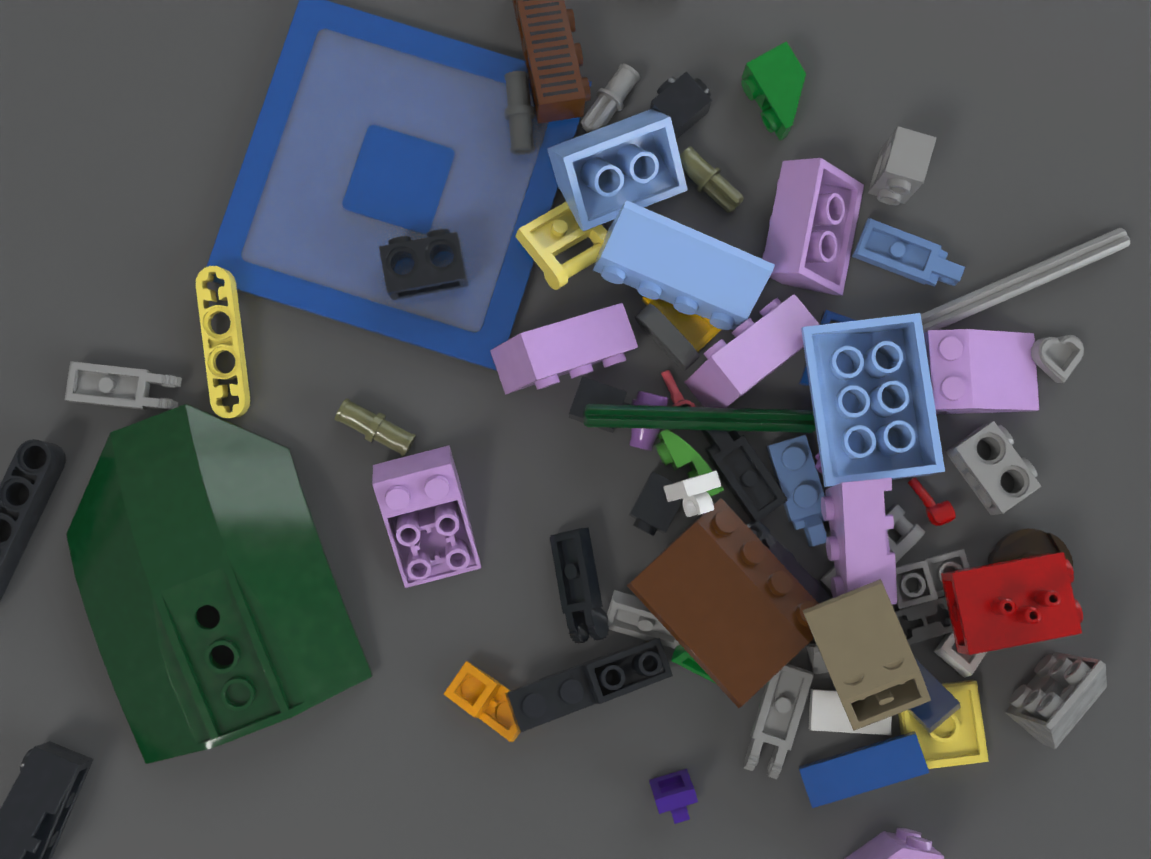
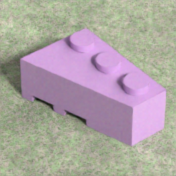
(564, 348)

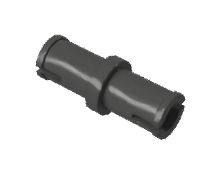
(519, 112)

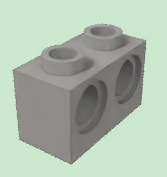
(901, 166)
(985, 475)

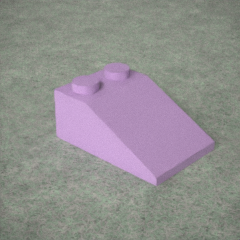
(982, 371)

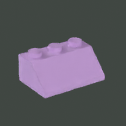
(813, 225)

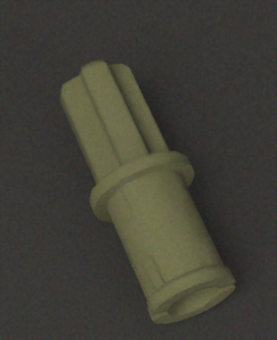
(710, 180)

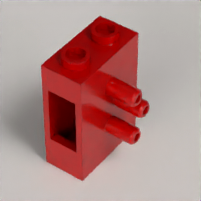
(1012, 603)

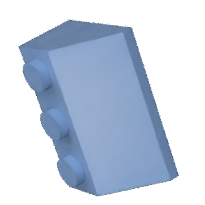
(618, 163)

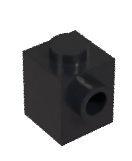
(683, 101)

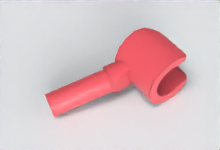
(676, 395)

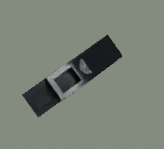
(588, 684)

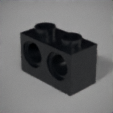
(424, 276)

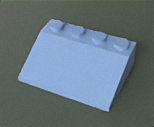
(872, 399)

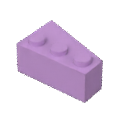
(752, 354)
(859, 536)

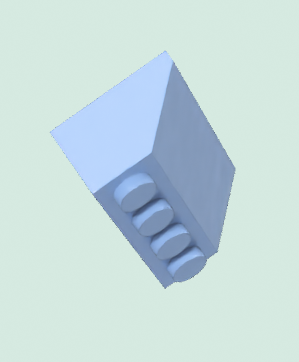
(682, 267)

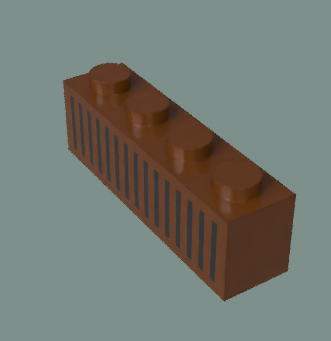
(552, 59)

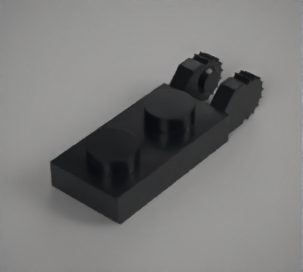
(579, 585)

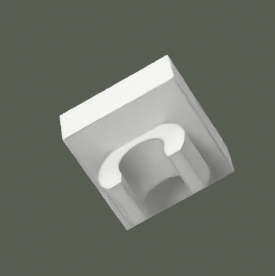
(694, 493)

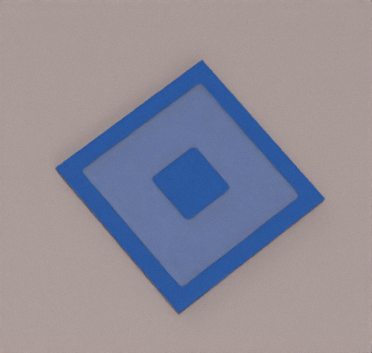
(381, 140)

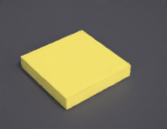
(960, 737)

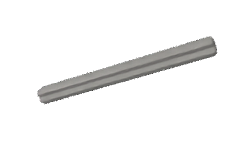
(1025, 280)

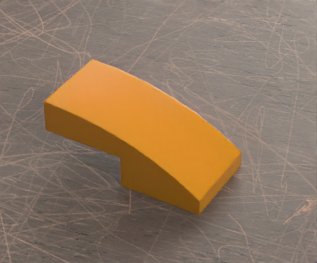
(483, 699)

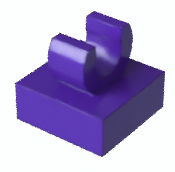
(673, 794)

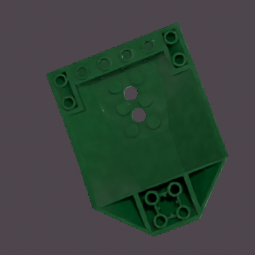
(215, 518)

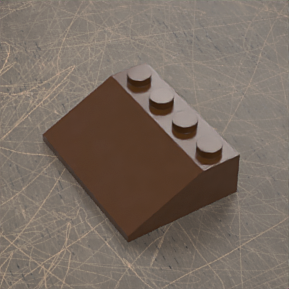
(727, 602)

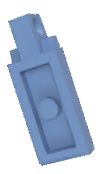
(905, 255)
(800, 483)

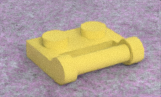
(554, 234)

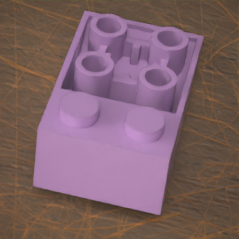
(426, 516)

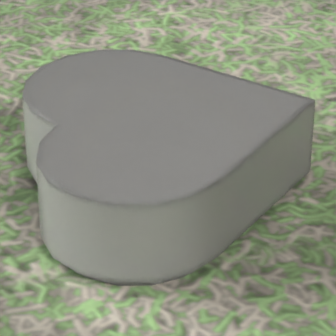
(1058, 355)

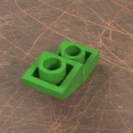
(679, 453)

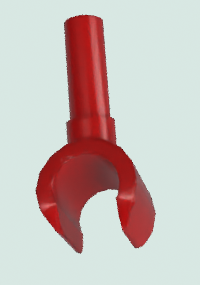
(938, 513)

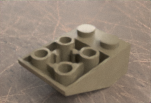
(867, 655)

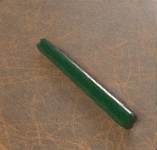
(698, 418)

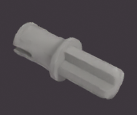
(610, 98)

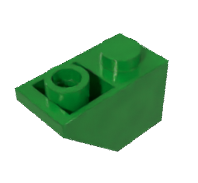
(776, 85)

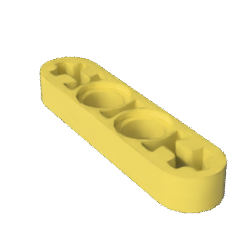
(215, 343)

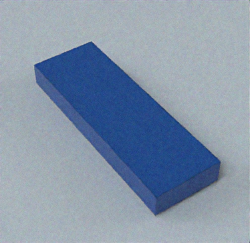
(863, 769)

